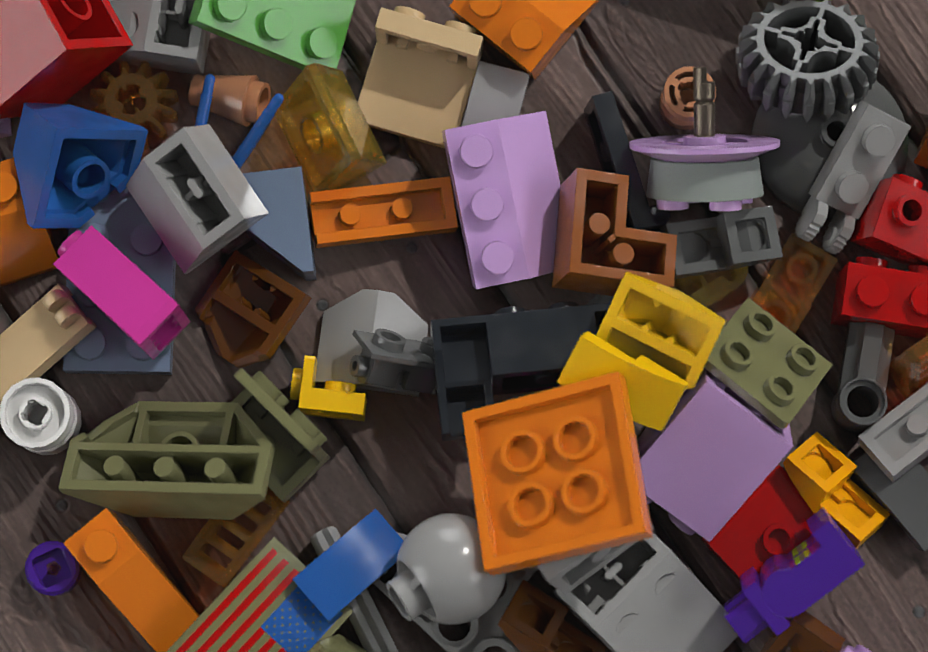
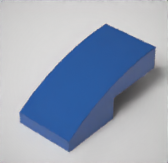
(350, 565)

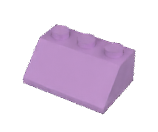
(505, 196)

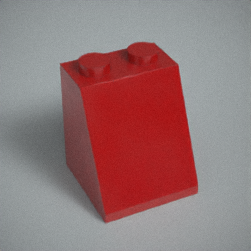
(54, 49)

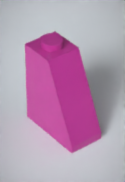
(121, 290)

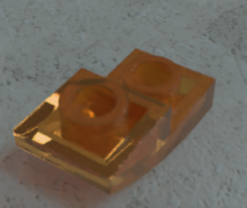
(794, 281)

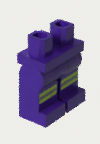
(793, 580)

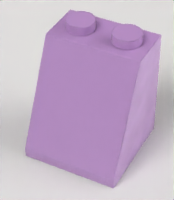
(709, 456)

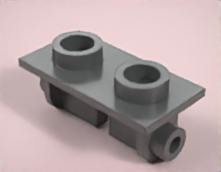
(387, 354)

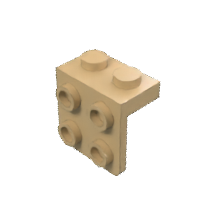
(419, 75)

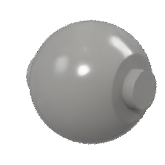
(444, 572)

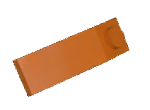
(132, 580)

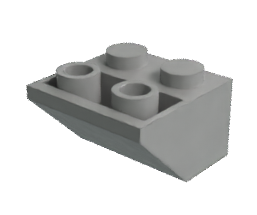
(194, 195)

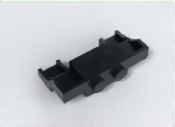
(503, 355)

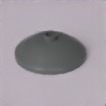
(804, 148)

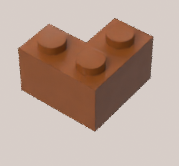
(597, 246)

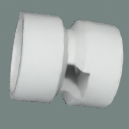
(40, 416)

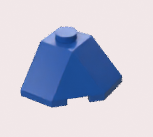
(72, 161)

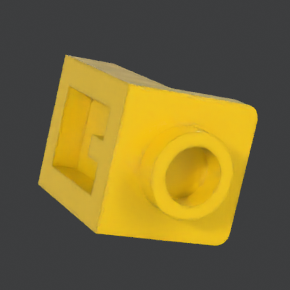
(334, 401)

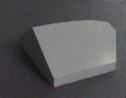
(363, 312)

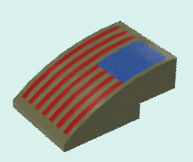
(261, 611)

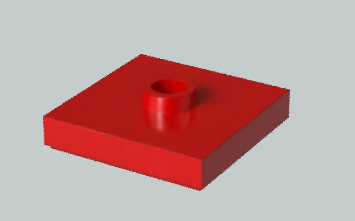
(764, 526)

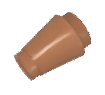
(234, 97)

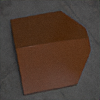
(249, 311)

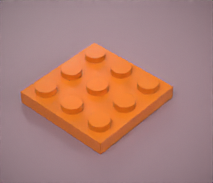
(556, 474)

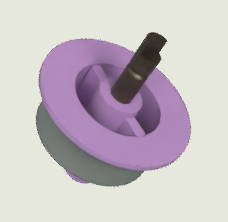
(704, 164)

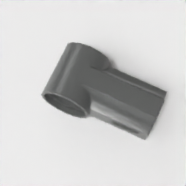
(865, 372)

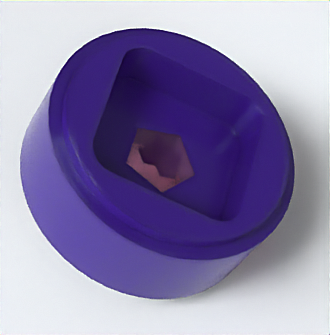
(52, 569)

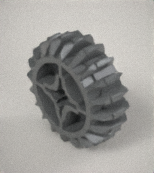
(807, 58)

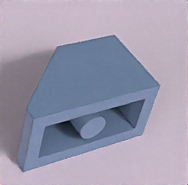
(287, 226)

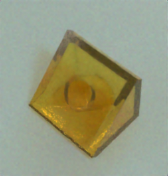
(327, 129)

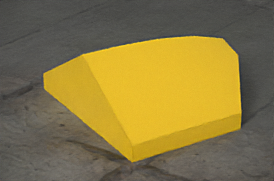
(661, 326)

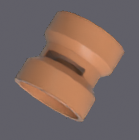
(678, 105)

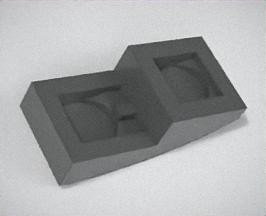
(725, 241)
(903, 499)

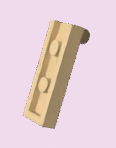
(41, 337)

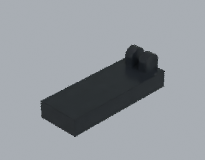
(617, 158)

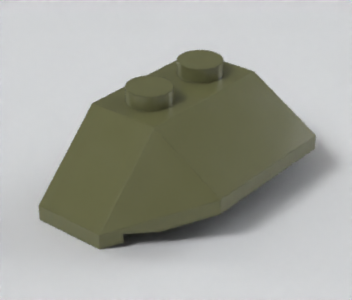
(171, 461)

